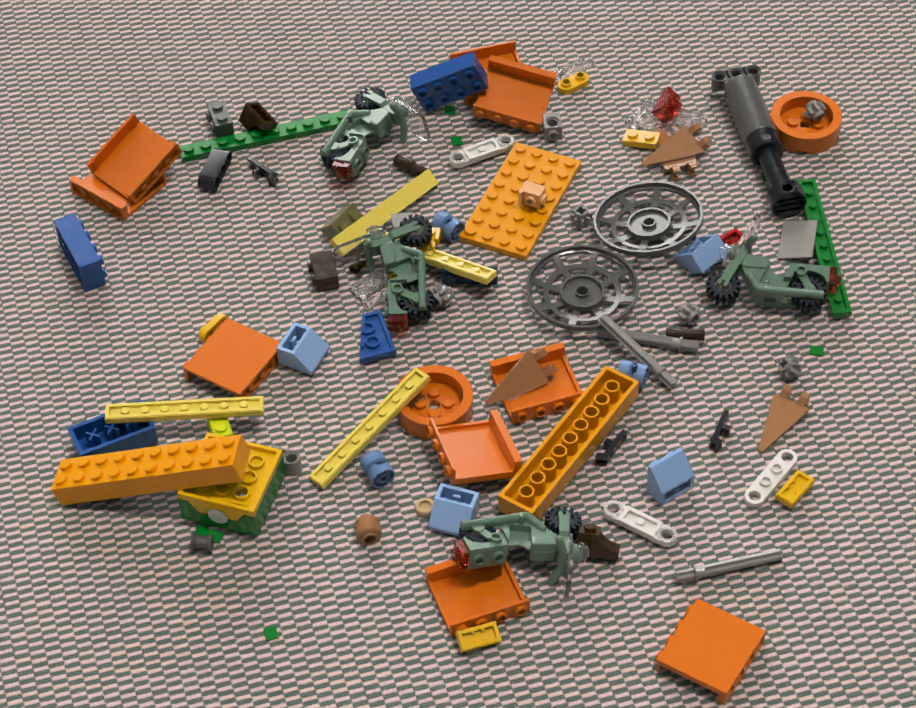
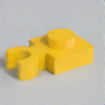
(436, 236)

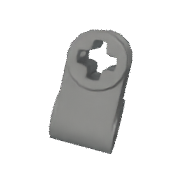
(291, 461)

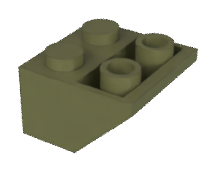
(341, 220)

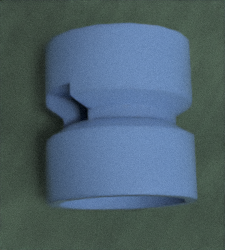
(450, 226)
(638, 372)
(377, 469)

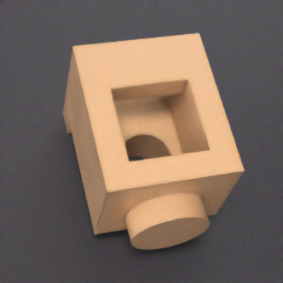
(532, 195)

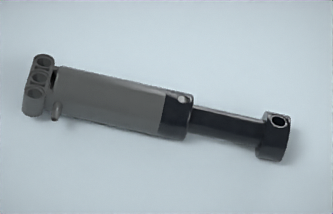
(759, 135)

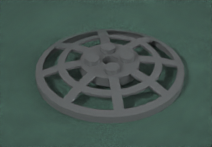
(639, 219)
(585, 282)

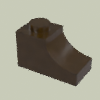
(256, 117)
(597, 543)

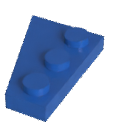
(375, 338)

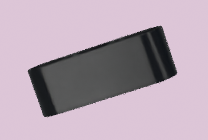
(214, 169)

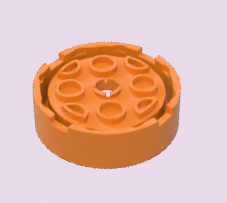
(789, 117)
(449, 391)

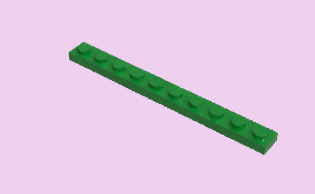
(263, 137)
(824, 247)

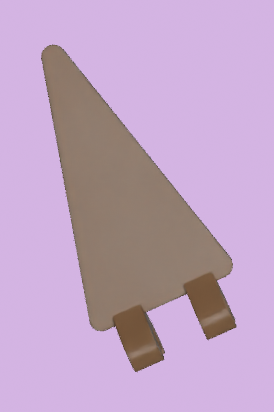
(679, 146)
(675, 167)
(523, 377)
(782, 416)

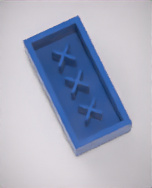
(449, 81)
(80, 252)
(97, 437)

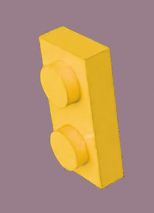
(641, 139)

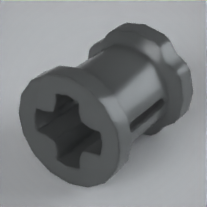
(202, 542)

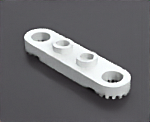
(481, 151)
(770, 478)
(640, 523)

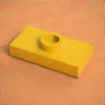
(794, 489)
(478, 636)

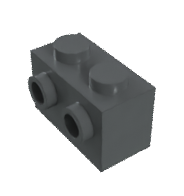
(219, 119)

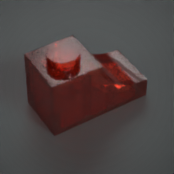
(667, 105)

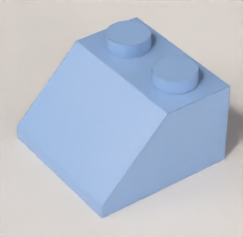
(701, 254)

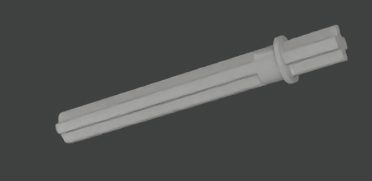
(656, 340)
(631, 345)
(701, 571)

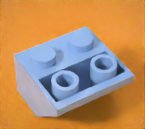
(302, 349)
(669, 477)
(451, 507)

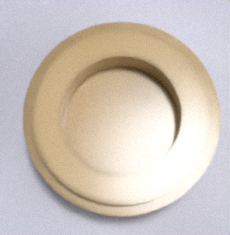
(424, 507)

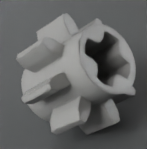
(815, 110)
(581, 216)
(441, 295)
(688, 314)
(790, 367)

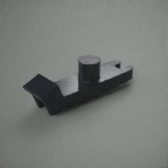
(260, 169)
(715, 442)
(612, 447)

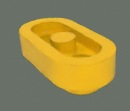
(573, 83)
(211, 326)

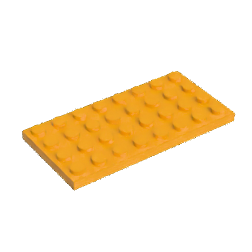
(499, 220)

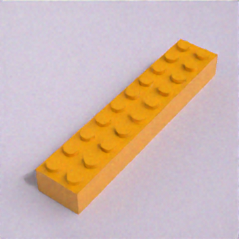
(569, 444)
(151, 470)

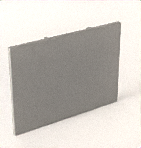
(797, 239)

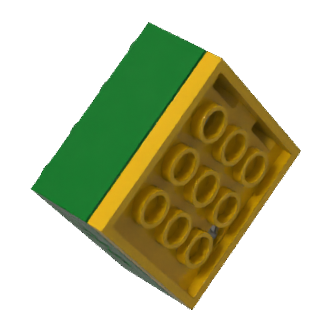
(238, 504)

